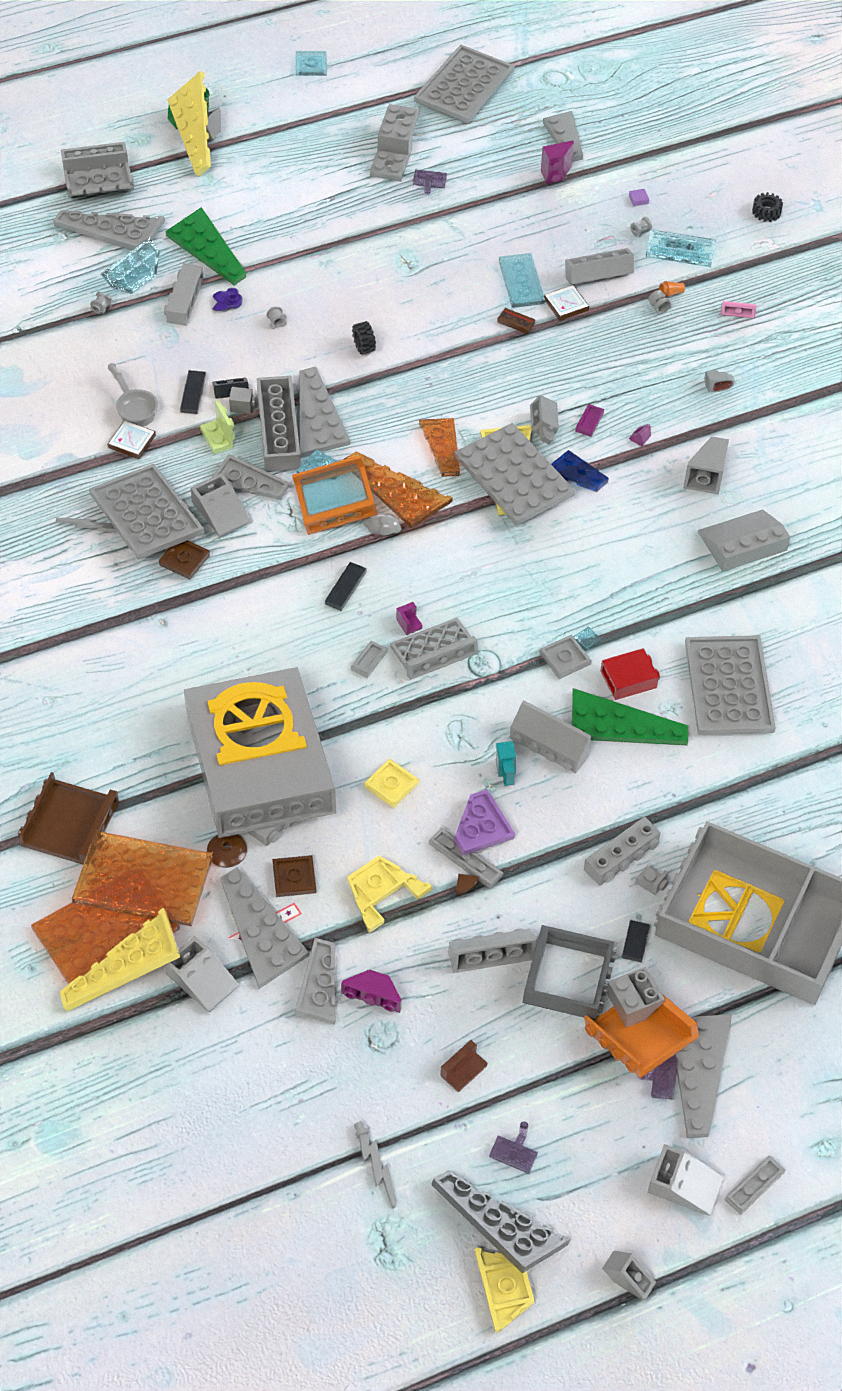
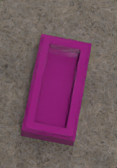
(589, 420)

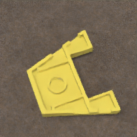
(378, 881)

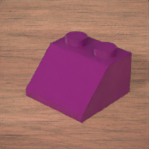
(556, 161)

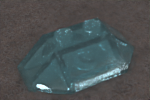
(134, 268)

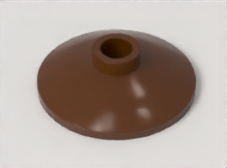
(227, 856)

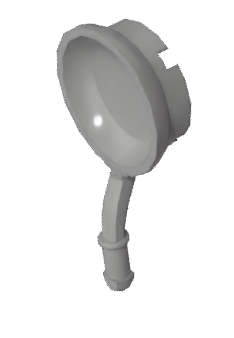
(134, 405)

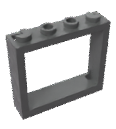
(576, 942)

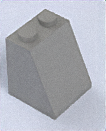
(707, 466)

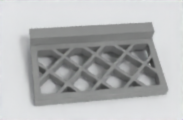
(439, 656)

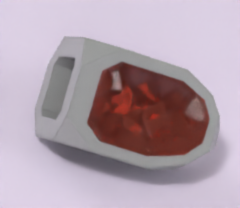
(718, 381)

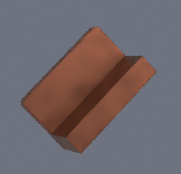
(463, 1066)

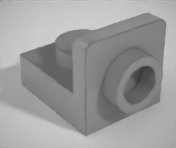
(652, 880)

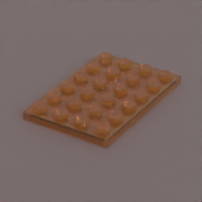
(142, 878)
(84, 935)

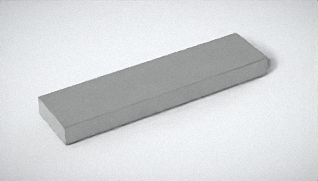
(471, 862)

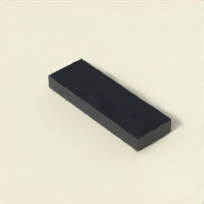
(193, 392)
(345, 586)

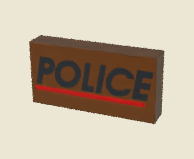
(516, 320)

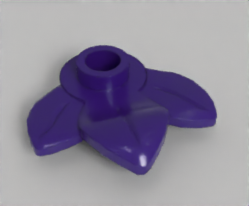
(226, 299)

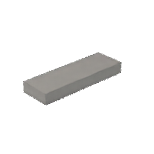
(755, 1185)

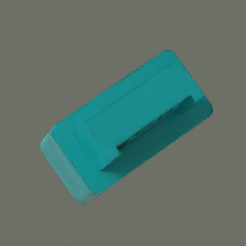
(506, 762)

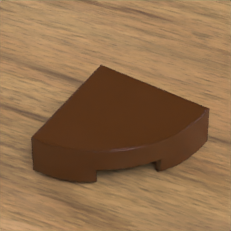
(465, 883)

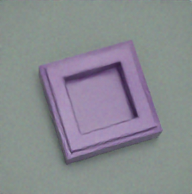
(638, 197)

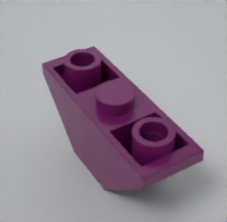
(373, 989)

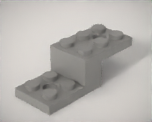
(394, 142)

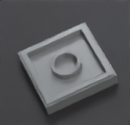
(565, 656)

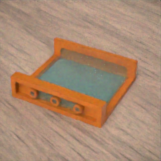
(334, 494)

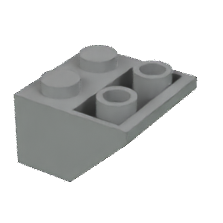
(635, 996)

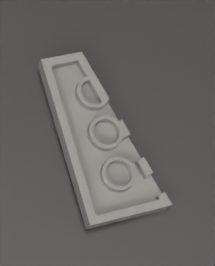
(563, 129)
(251, 478)
(318, 987)

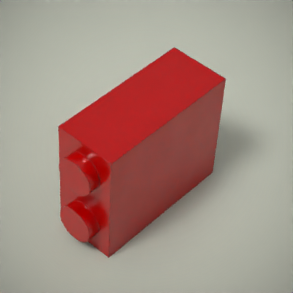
(629, 673)

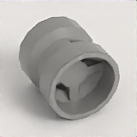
(659, 302)

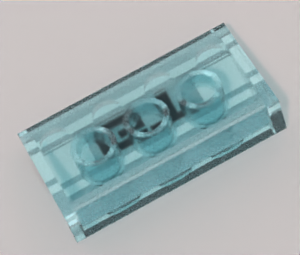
(680, 248)

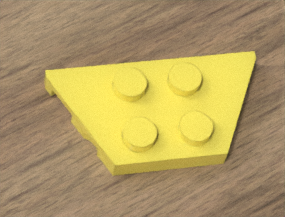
(505, 1288)

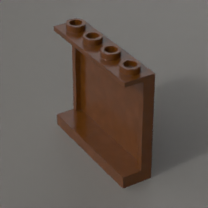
(66, 819)

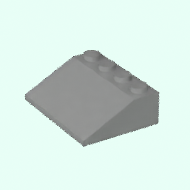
(745, 539)

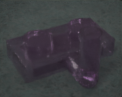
(429, 179)
(663, 1079)
(514, 1153)

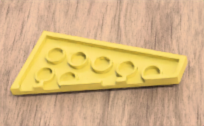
(191, 119)
(128, 960)

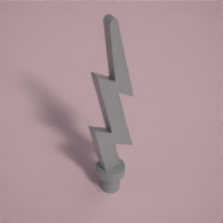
(88, 523)
(372, 1150)

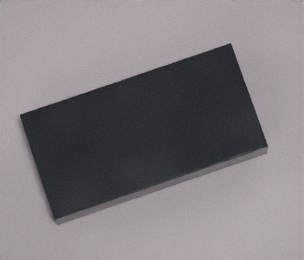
(635, 941)

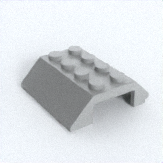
(96, 169)

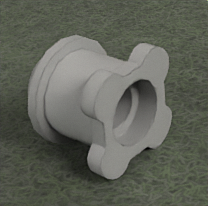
(101, 303)
(276, 317)

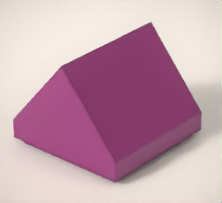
(641, 434)

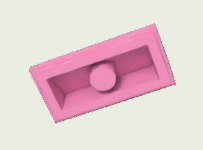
(738, 309)

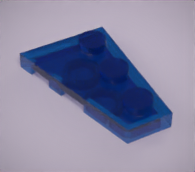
(579, 471)

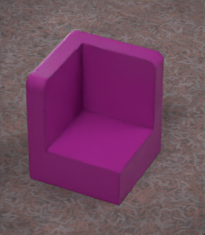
(407, 618)

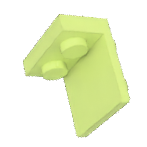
(219, 432)

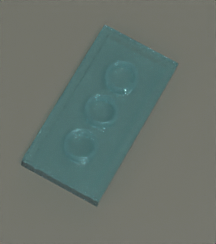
(521, 280)

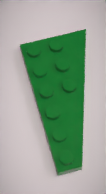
(204, 242)
(621, 723)

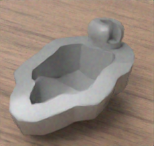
(382, 524)

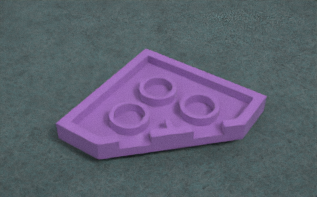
(482, 824)

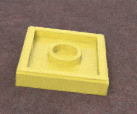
(391, 783)

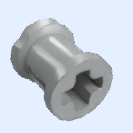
(640, 226)

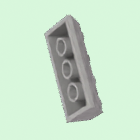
(550, 737)
(492, 950)

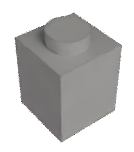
(241, 400)

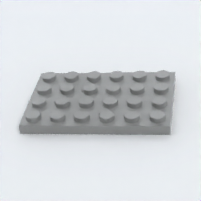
(464, 83)
(514, 474)
(146, 511)
(729, 685)

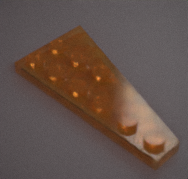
(402, 493)

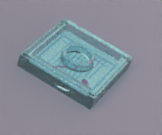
(311, 63)

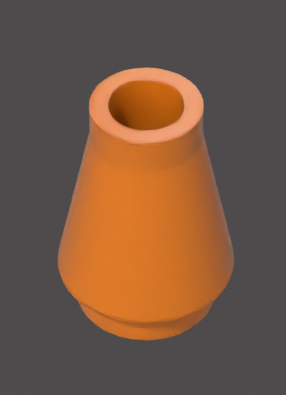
(671, 288)

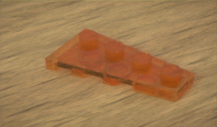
(442, 443)

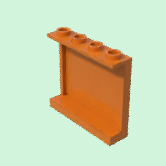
(647, 1042)

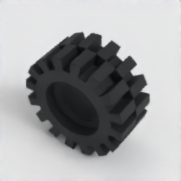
(763, 201)
(363, 337)

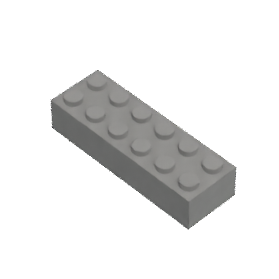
(278, 423)

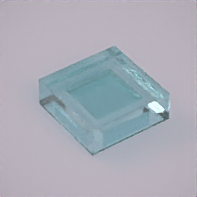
(587, 638)

